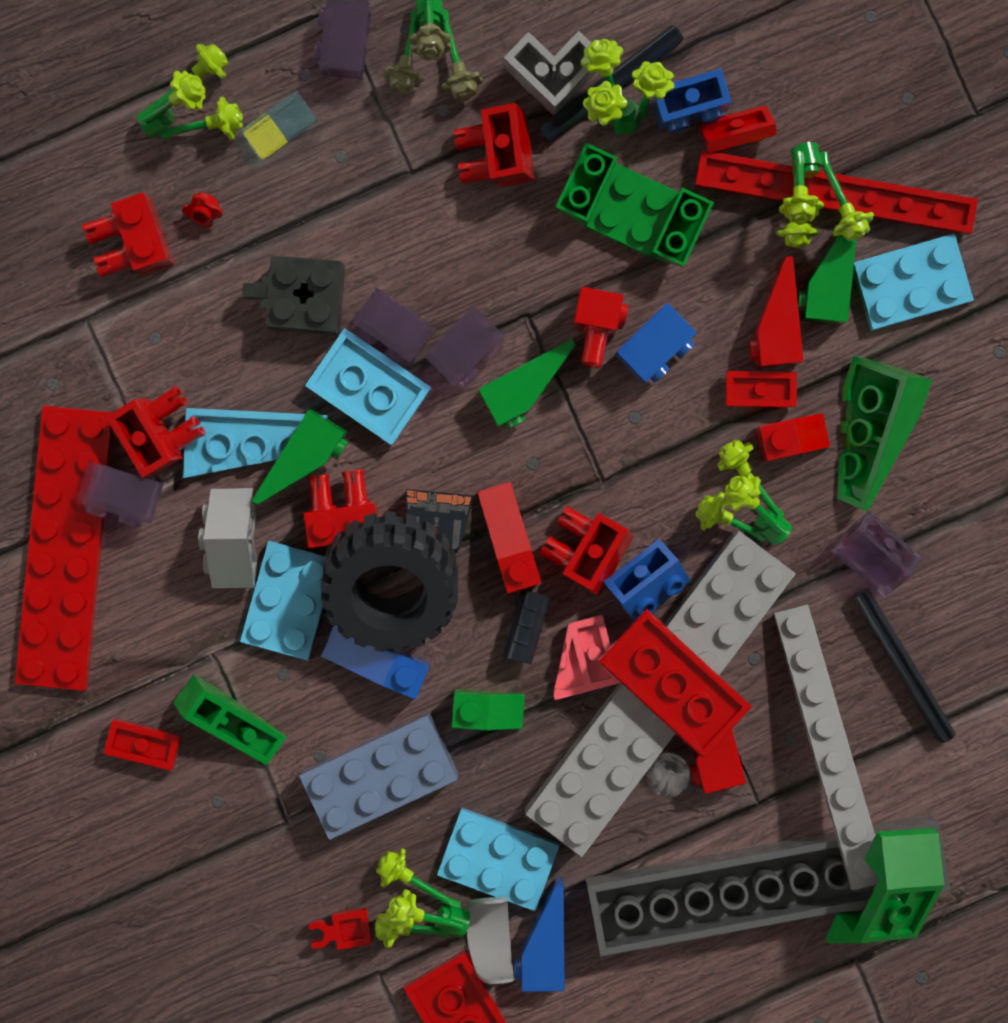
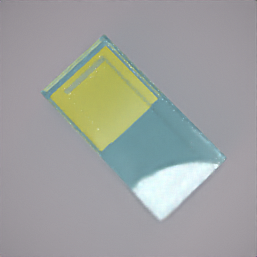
(278, 125)

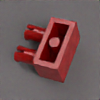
(507, 147)
(143, 238)
(599, 317)
(145, 436)
(324, 518)
(597, 554)

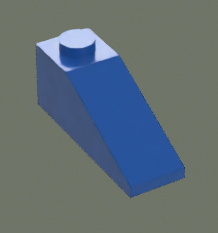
(387, 668)
(544, 947)

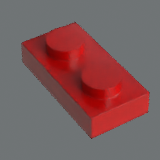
(738, 129)
(760, 389)
(142, 744)

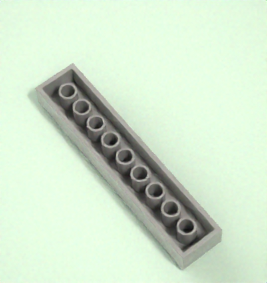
(624, 732)

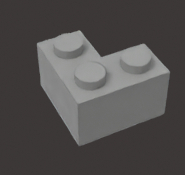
(549, 77)
(229, 538)

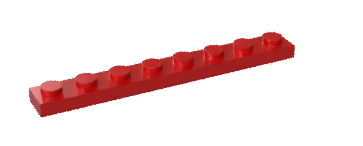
(885, 200)

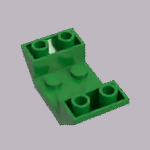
(633, 208)
(906, 889)

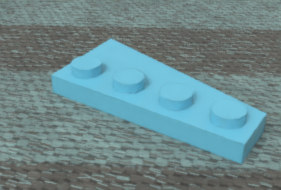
(237, 439)

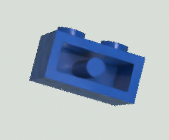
(691, 100)
(656, 343)
(647, 580)

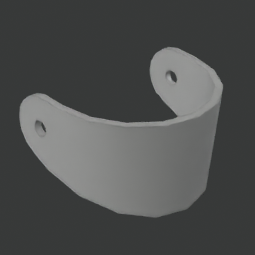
(490, 940)

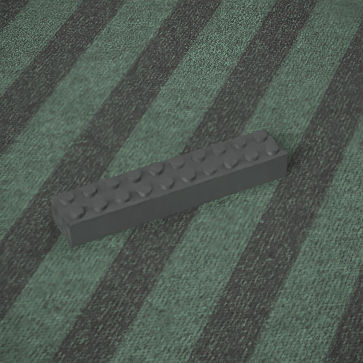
(730, 891)

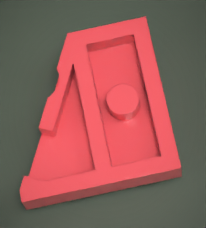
(579, 665)

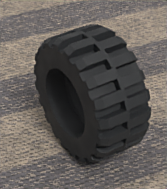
(387, 621)

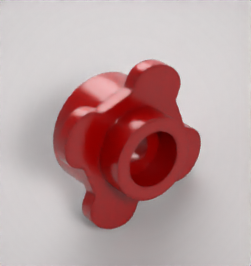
(203, 209)

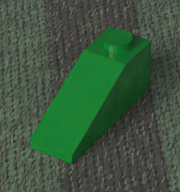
(828, 289)
(519, 390)
(308, 449)
(228, 720)

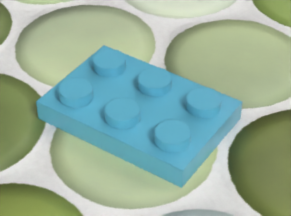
(912, 282)
(368, 386)
(286, 601)
(498, 859)

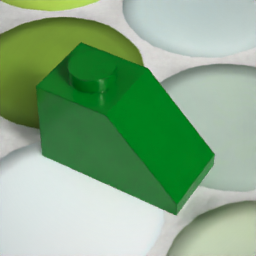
(487, 709)

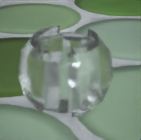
(668, 775)

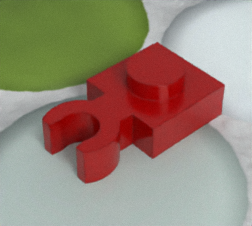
(349, 929)

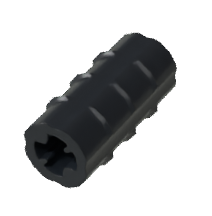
(526, 626)

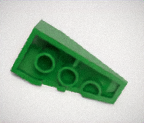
(879, 418)

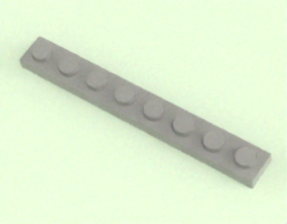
(828, 742)

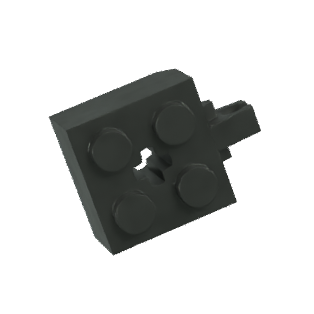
(289, 278)

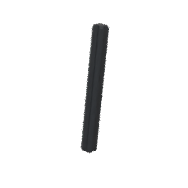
(621, 76)
(903, 665)

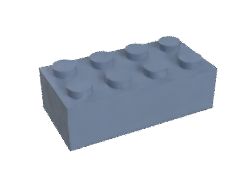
(379, 775)

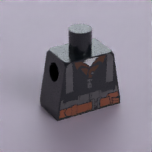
(443, 510)

